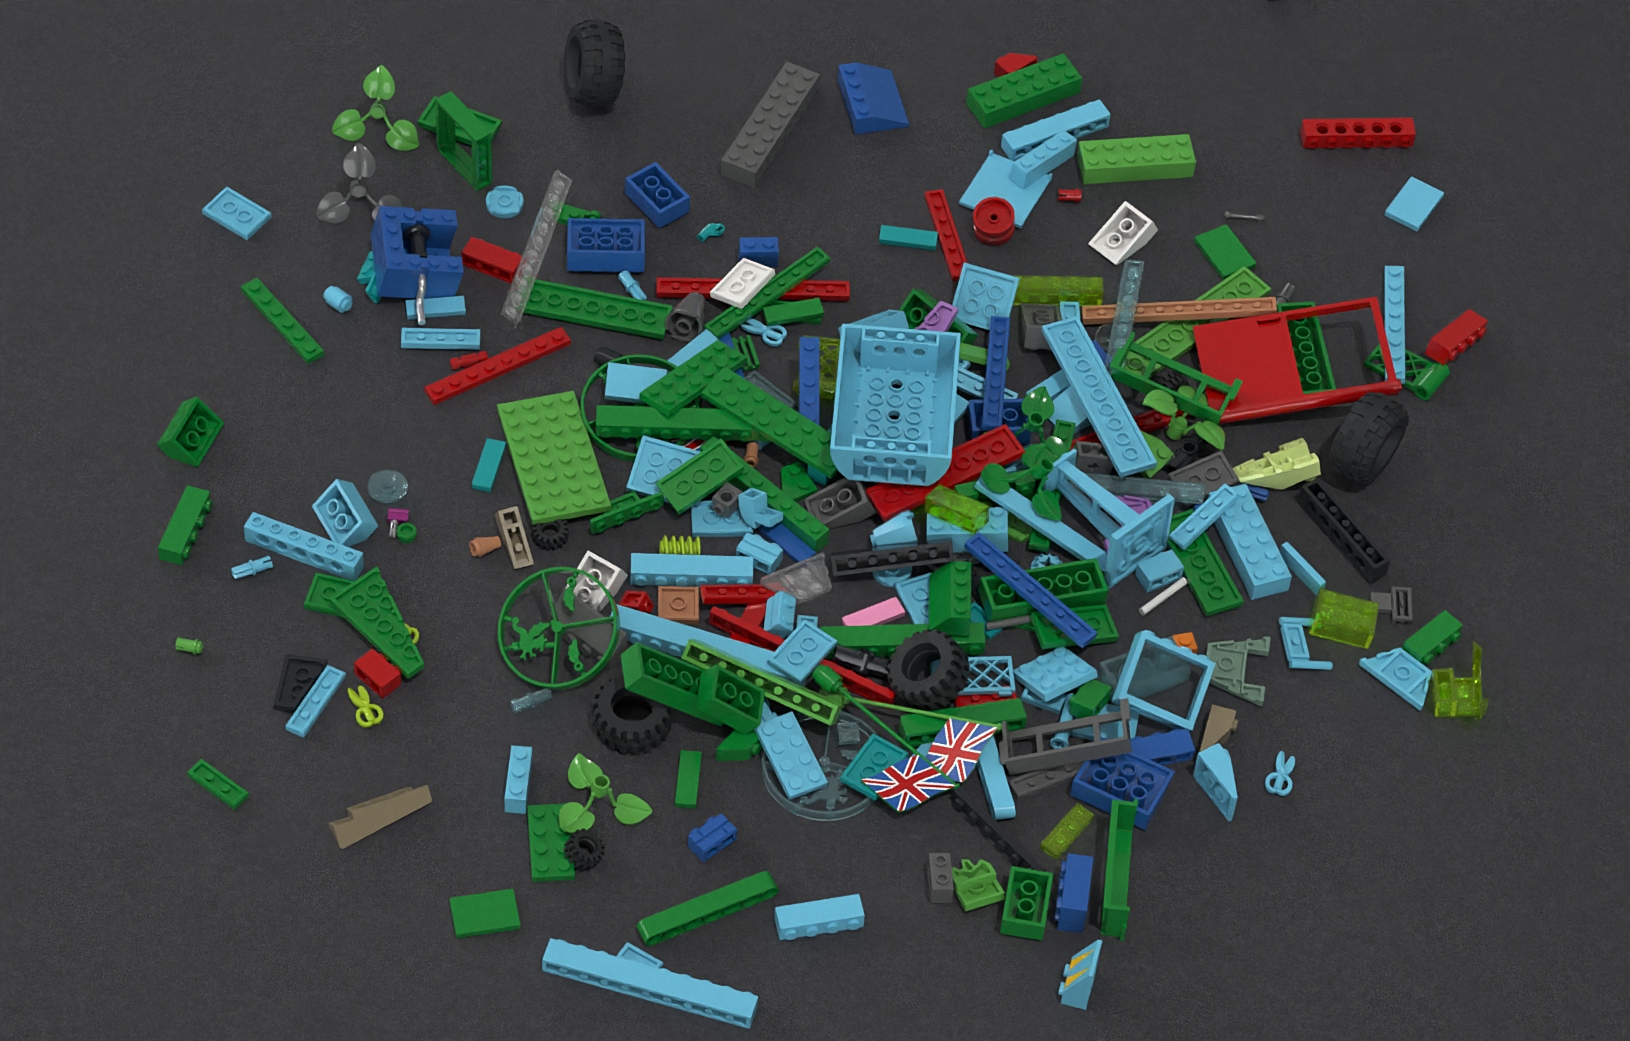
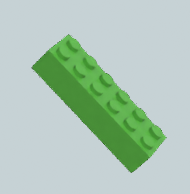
(1136, 159)

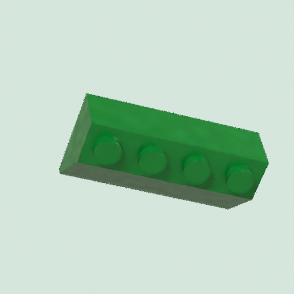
(920, 304)
(950, 598)

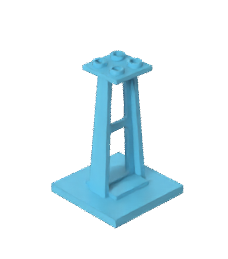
(1141, 534)

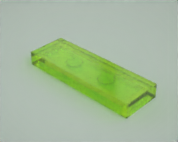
(1066, 831)

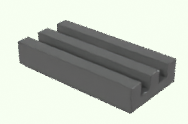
(1409, 618)

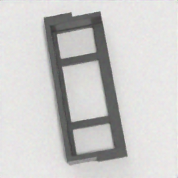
(1066, 755)

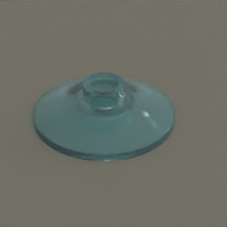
(384, 480)

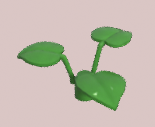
(351, 127)
(1178, 426)
(587, 774)

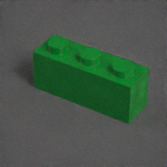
(1433, 638)

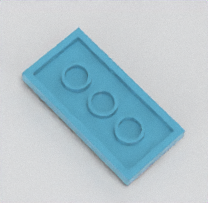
(791, 756)

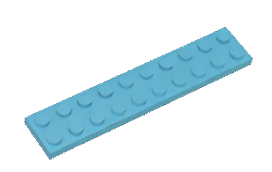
(1099, 396)

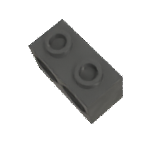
(940, 878)

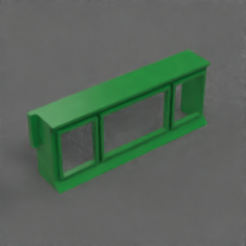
(1183, 403)
(1115, 908)

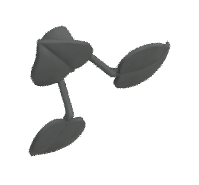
(358, 164)

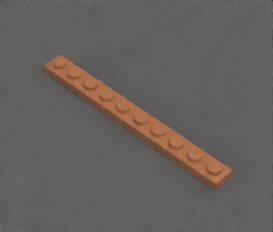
(1185, 310)

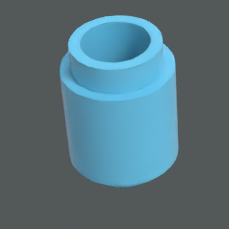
(338, 299)

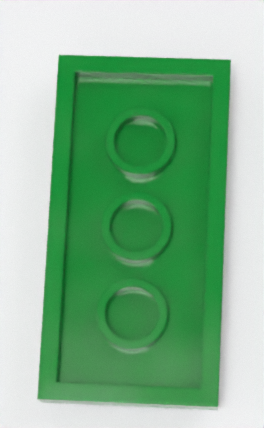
(428, 122)
(700, 476)
(1095, 616)
(547, 844)

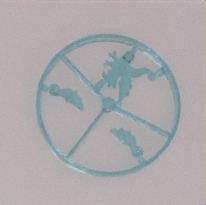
(830, 794)

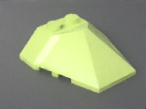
(1282, 468)

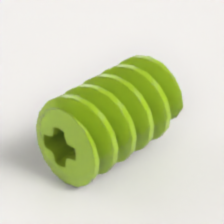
(680, 547)

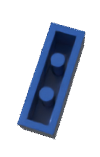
(1166, 747)

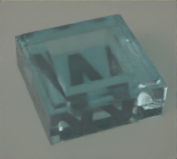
(848, 733)

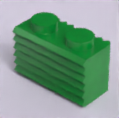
(1090, 699)

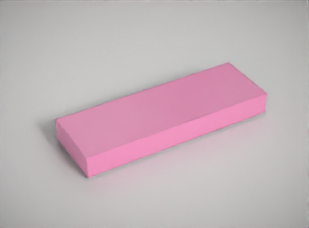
(876, 614)

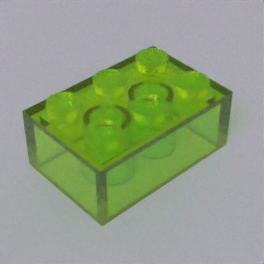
(1344, 618)

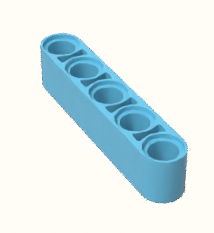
(995, 783)

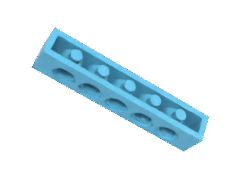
(304, 546)

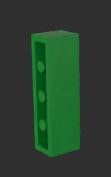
(184, 525)

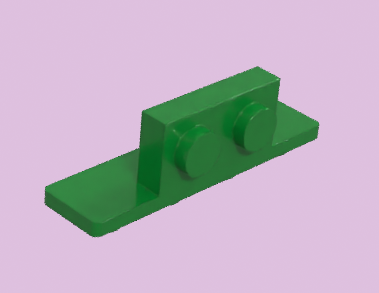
(626, 508)

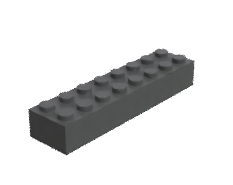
(770, 124)

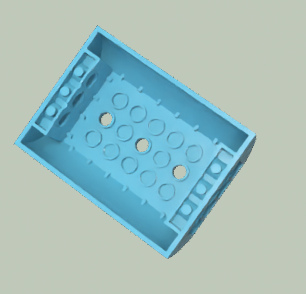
(918, 443)

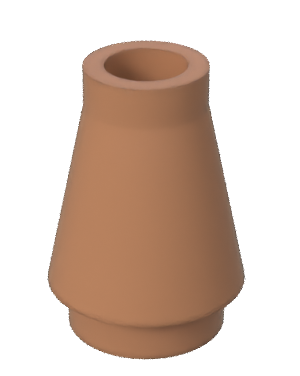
(482, 545)

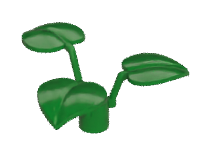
(1040, 407)
(1039, 465)

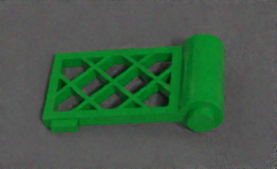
(1426, 379)

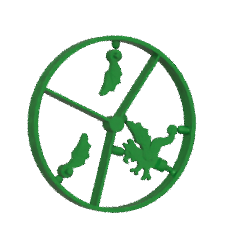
(646, 359)
(529, 642)

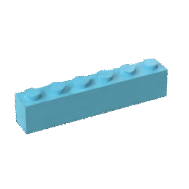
(1076, 122)
(690, 570)

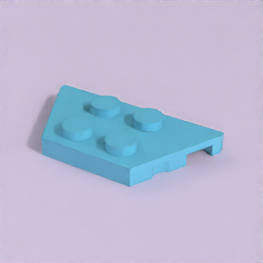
(1401, 674)

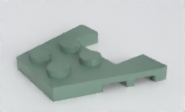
(1231, 666)

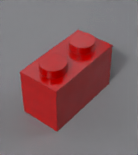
(377, 673)

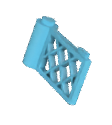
(994, 687)

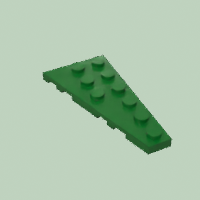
(376, 616)

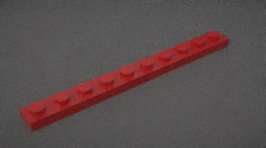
(804, 291)
(759, 637)

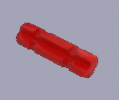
(468, 360)

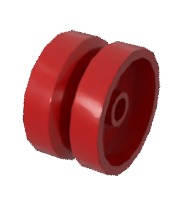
(994, 221)

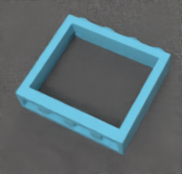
(1149, 710)

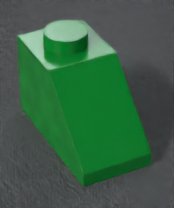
(738, 746)

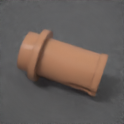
(751, 454)

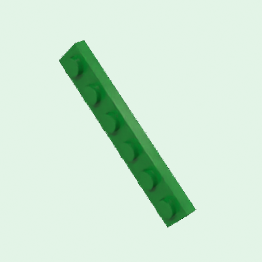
(282, 320)

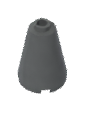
(687, 318)

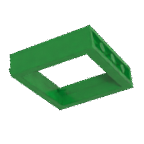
(474, 170)

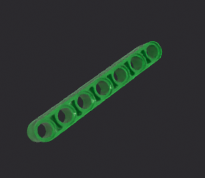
(707, 908)

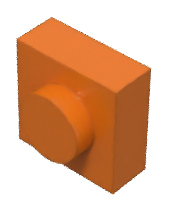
(1186, 640)

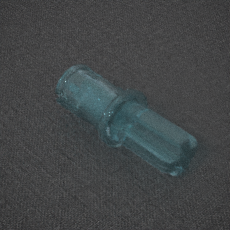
(530, 700)

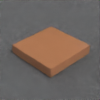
(679, 604)

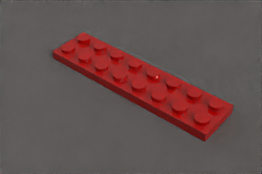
(966, 465)

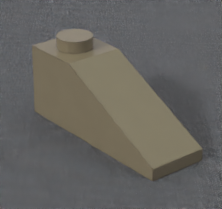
(514, 537)
(1219, 726)

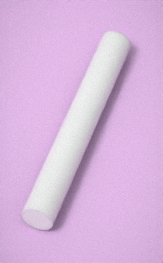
(1163, 596)

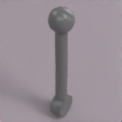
(1259, 218)

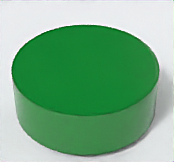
(406, 532)

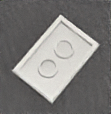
(742, 283)

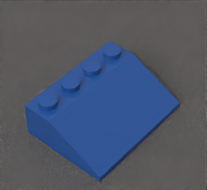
(871, 98)
(606, 245)
(1123, 779)

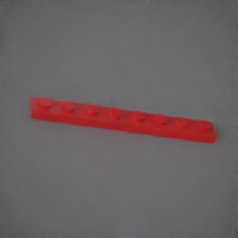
(497, 365)

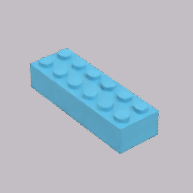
(1252, 547)

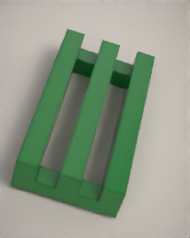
(742, 341)

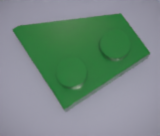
(796, 482)

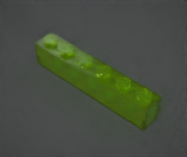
(1058, 289)

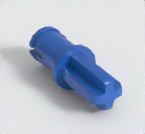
(1257, 492)

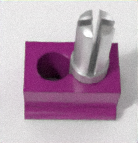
(395, 518)

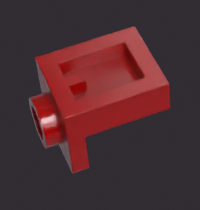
(637, 600)

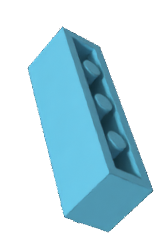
(1043, 159)
(819, 917)

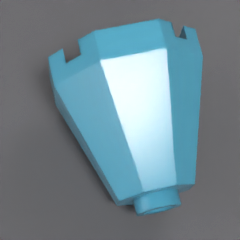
(895, 531)

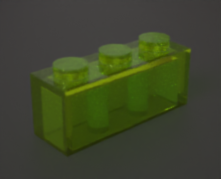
(957, 509)

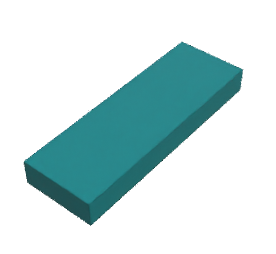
(908, 237)
(488, 465)

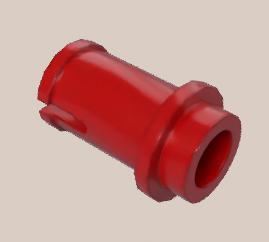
(1071, 195)

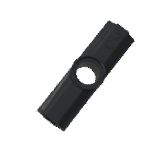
(1186, 453)
(861, 660)

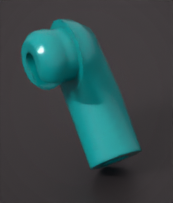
(710, 230)

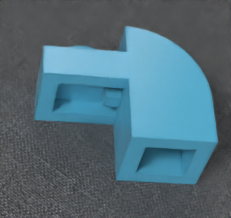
(755, 509)

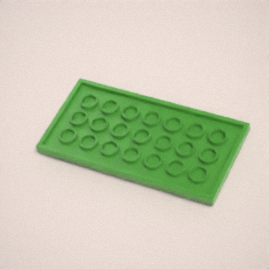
(553, 457)

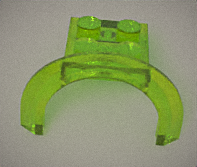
(1459, 695)

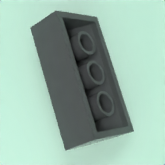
(591, 639)

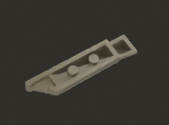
(378, 813)

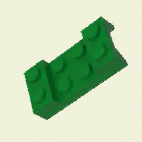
(1023, 485)

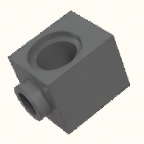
(726, 500)

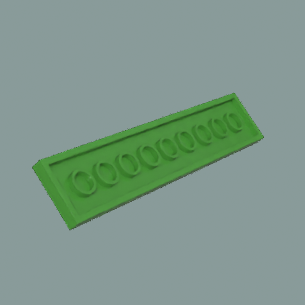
(1177, 336)

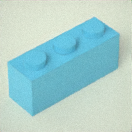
(518, 779)

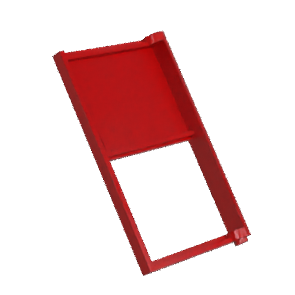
(1263, 358)

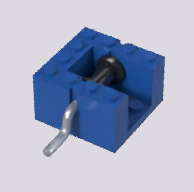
(414, 254)

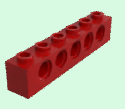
(1357, 132)

